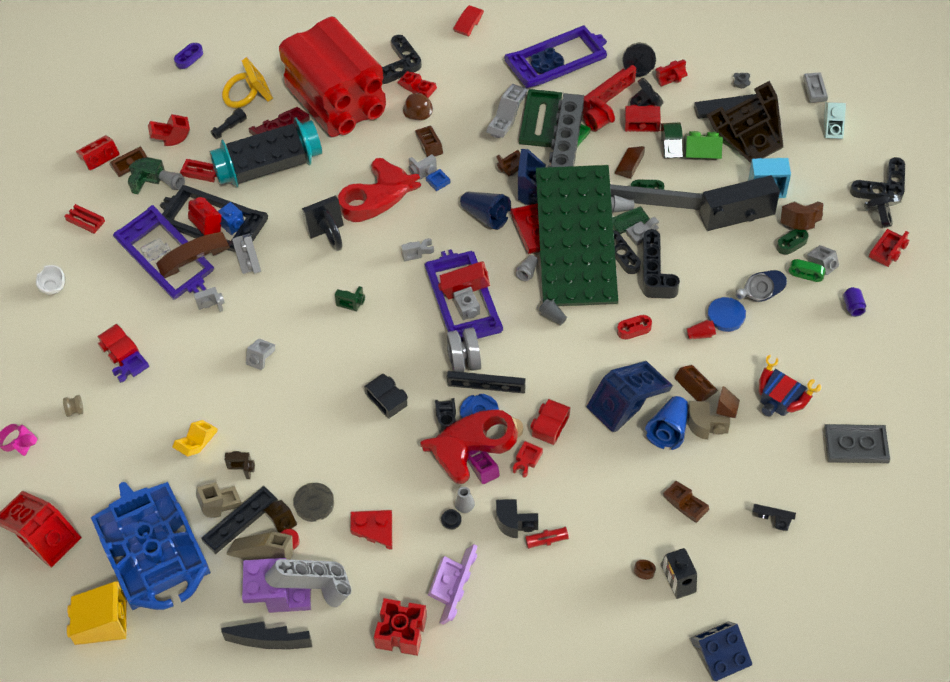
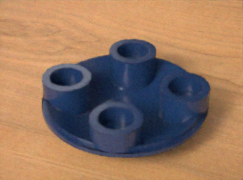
(546, 60)

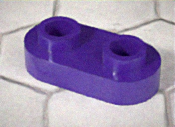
(188, 55)

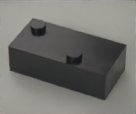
(739, 203)

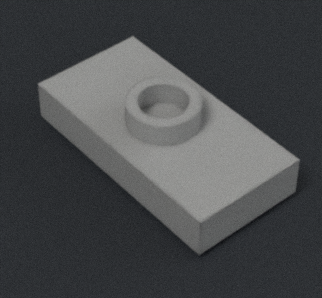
(815, 87)

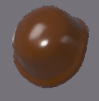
(417, 107)

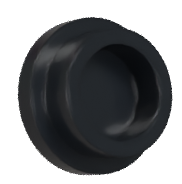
(451, 519)

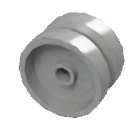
(465, 350)

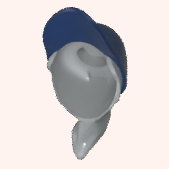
(763, 286)

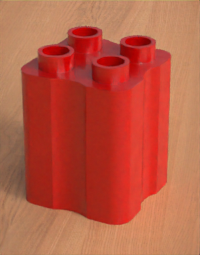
(333, 76)

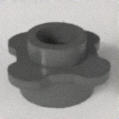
(741, 80)

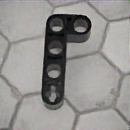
(654, 283)

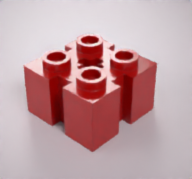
(389, 630)

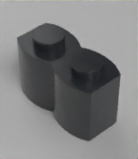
(386, 395)

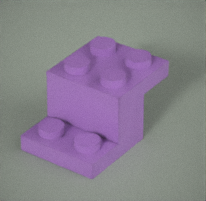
(276, 599)

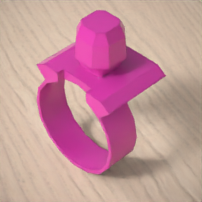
(21, 443)

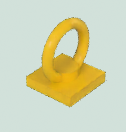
(255, 81)

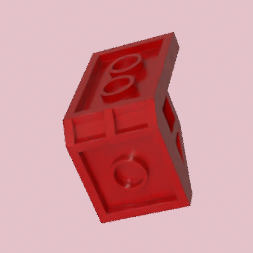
(39, 527)

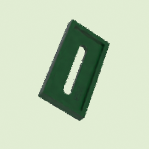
(529, 123)

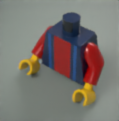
(781, 392)

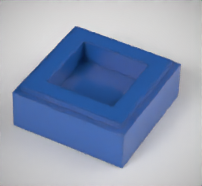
(438, 180)

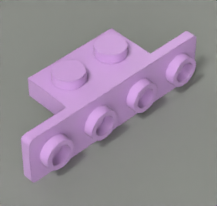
(449, 582)

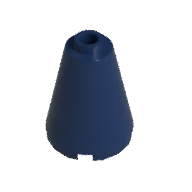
(487, 207)

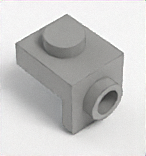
(424, 167)

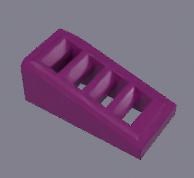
(486, 473)

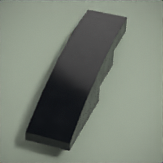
(260, 637)

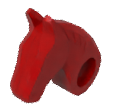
(378, 197)
(466, 435)

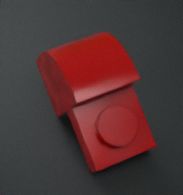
(171, 133)

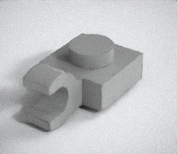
(637, 231)
(414, 250)

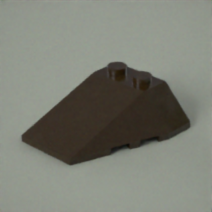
(752, 125)

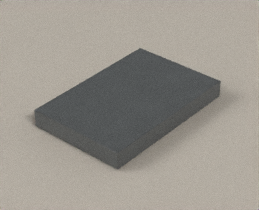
(856, 443)

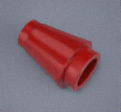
(702, 330)

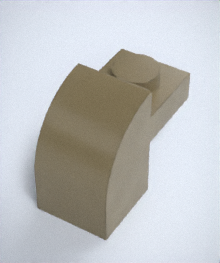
(702, 423)
(215, 501)

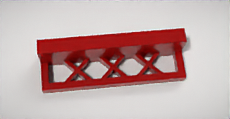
(611, 87)

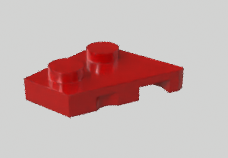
(374, 526)

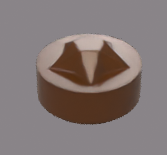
(644, 569)

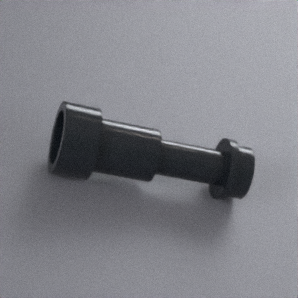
(237, 117)

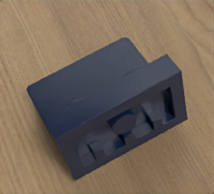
(723, 650)

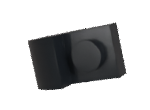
(511, 522)

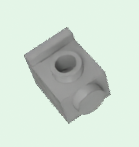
(466, 303)

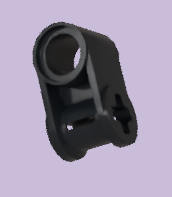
(445, 413)

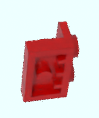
(98, 152)

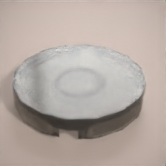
(313, 502)

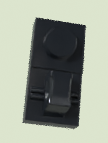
(782, 519)

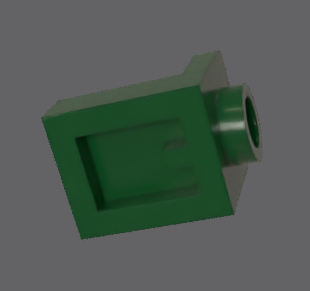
(350, 300)

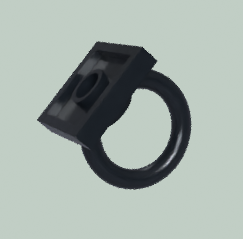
(325, 218)

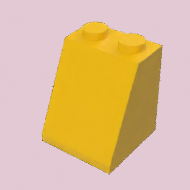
(98, 615)

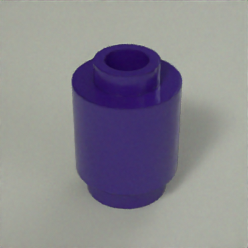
(854, 301)

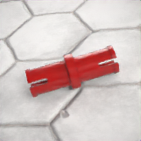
(561, 534)

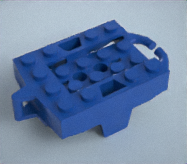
(156, 516)

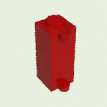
(470, 276)

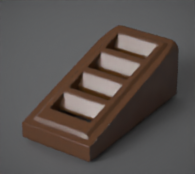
(430, 143)

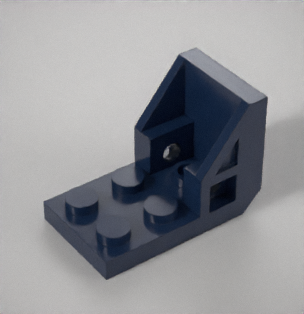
(527, 177)
(624, 393)

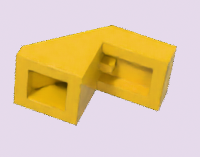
(197, 438)

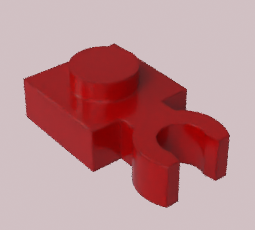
(527, 456)

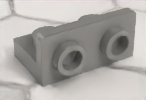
(246, 254)

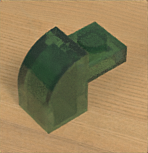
(144, 171)

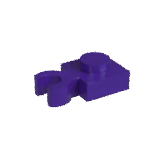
(131, 365)

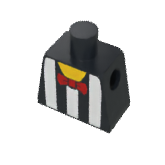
(680, 568)

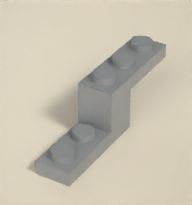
(507, 111)

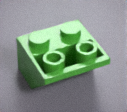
(703, 145)

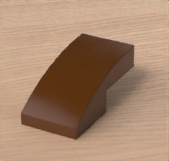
(683, 500)

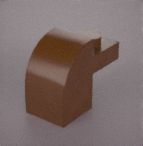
(800, 216)

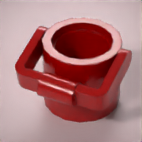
(598, 115)

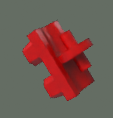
(672, 73)

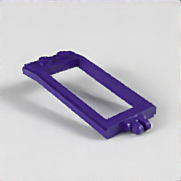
(529, 77)
(143, 225)
(484, 326)

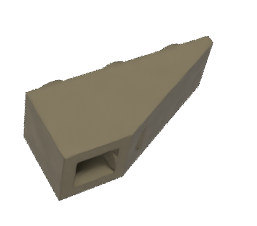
(263, 546)

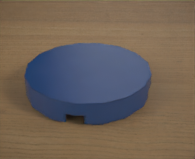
(726, 314)
(476, 404)

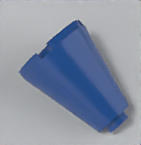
(669, 424)

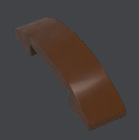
(190, 251)

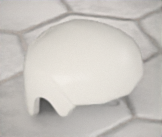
(50, 280)

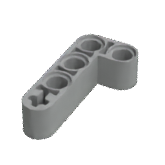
(310, 574)

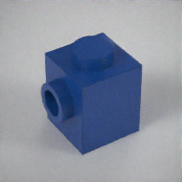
(231, 218)

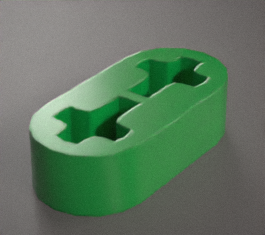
(807, 270)

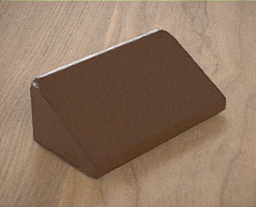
(630, 161)
(121, 164)
(695, 383)
(727, 404)

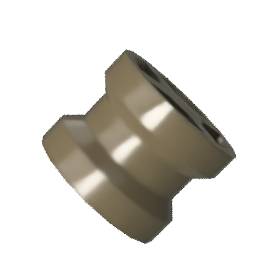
(73, 405)

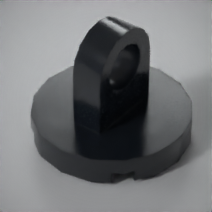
(640, 56)
(646, 95)
(883, 205)

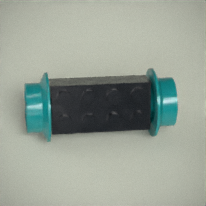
(266, 152)

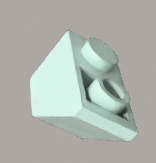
(834, 119)

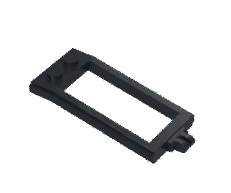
(171, 206)

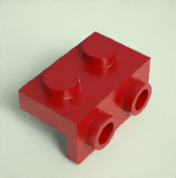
(889, 247)

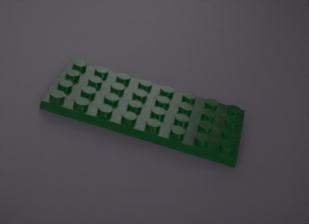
(576, 235)

